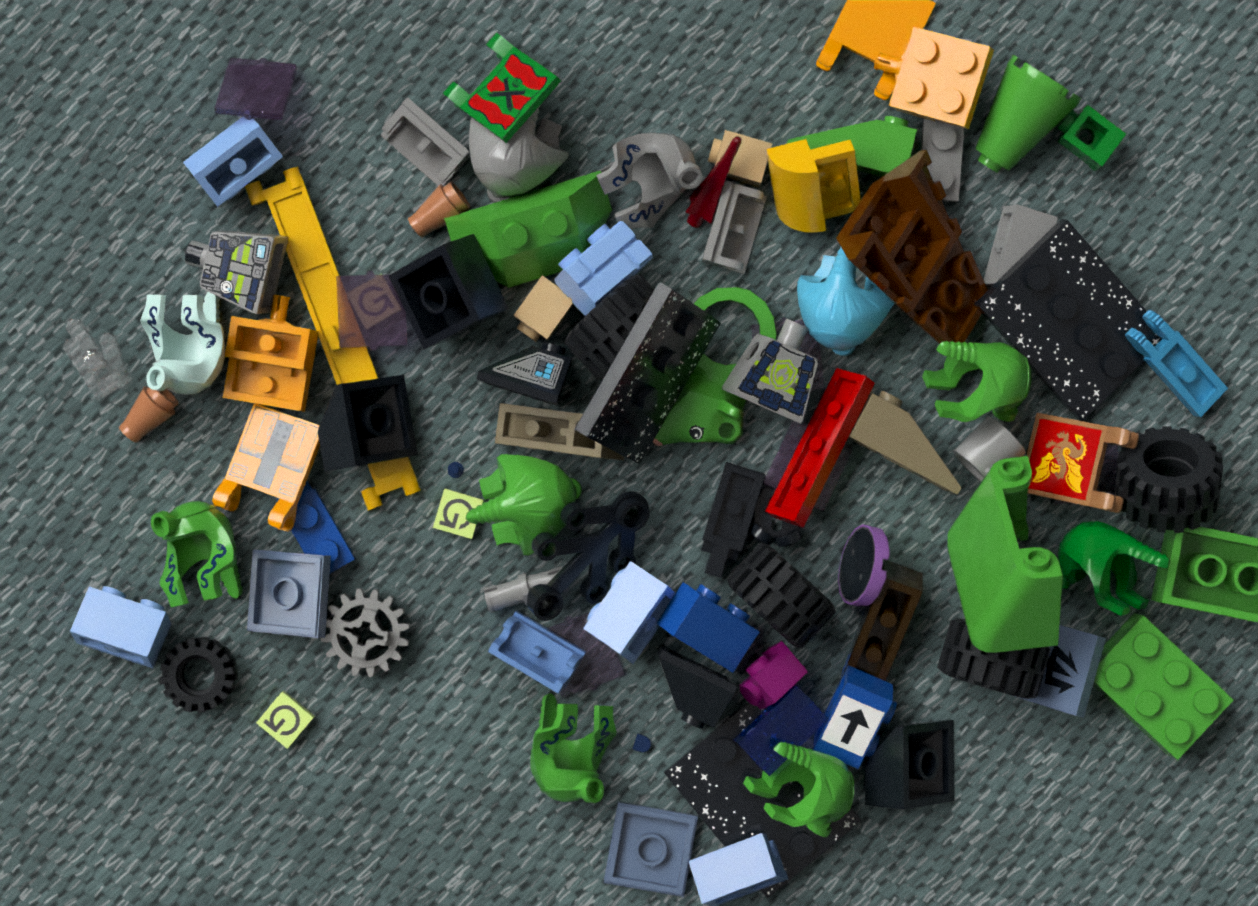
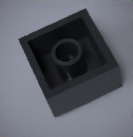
(448, 291)

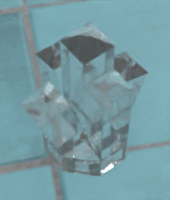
(98, 365)

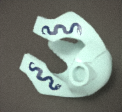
(185, 361)

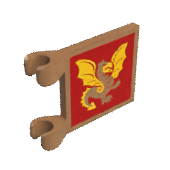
(1069, 458)

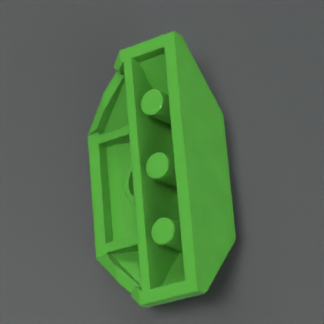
(535, 229)

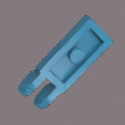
(1178, 365)

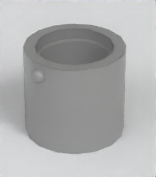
(987, 446)

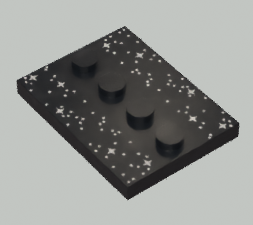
(1068, 319)
(648, 374)
(712, 783)

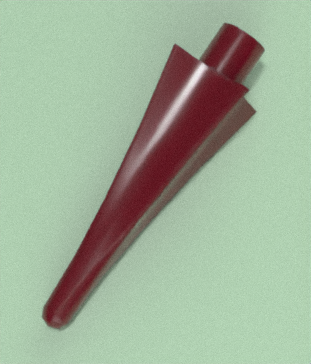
(706, 196)

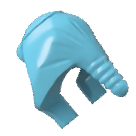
(836, 308)

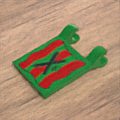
(507, 93)

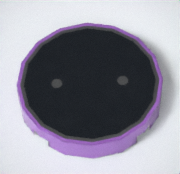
(861, 565)

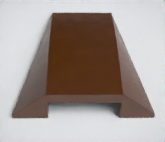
(914, 251)

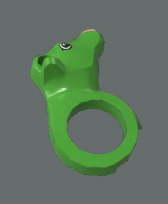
(703, 409)

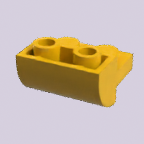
(813, 183)

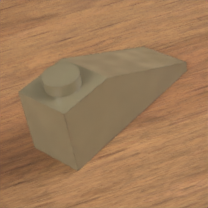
(546, 431)
(897, 437)

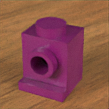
(771, 676)

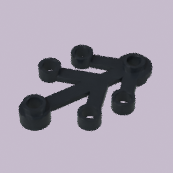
(590, 550)

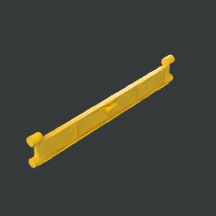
(317, 280)

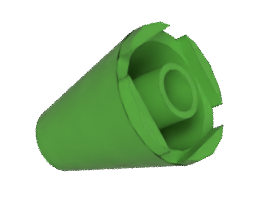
(1021, 115)

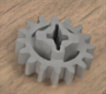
(370, 614)

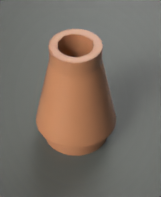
(441, 204)
(148, 412)

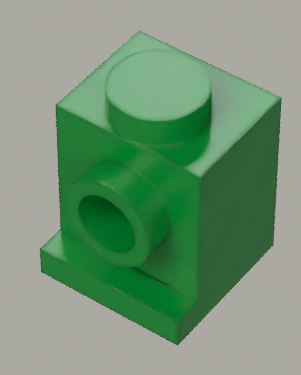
(1104, 136)

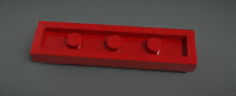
(820, 447)

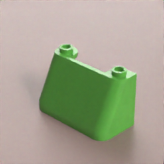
(1004, 591)

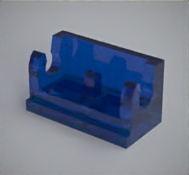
(788, 721)

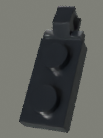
(730, 516)

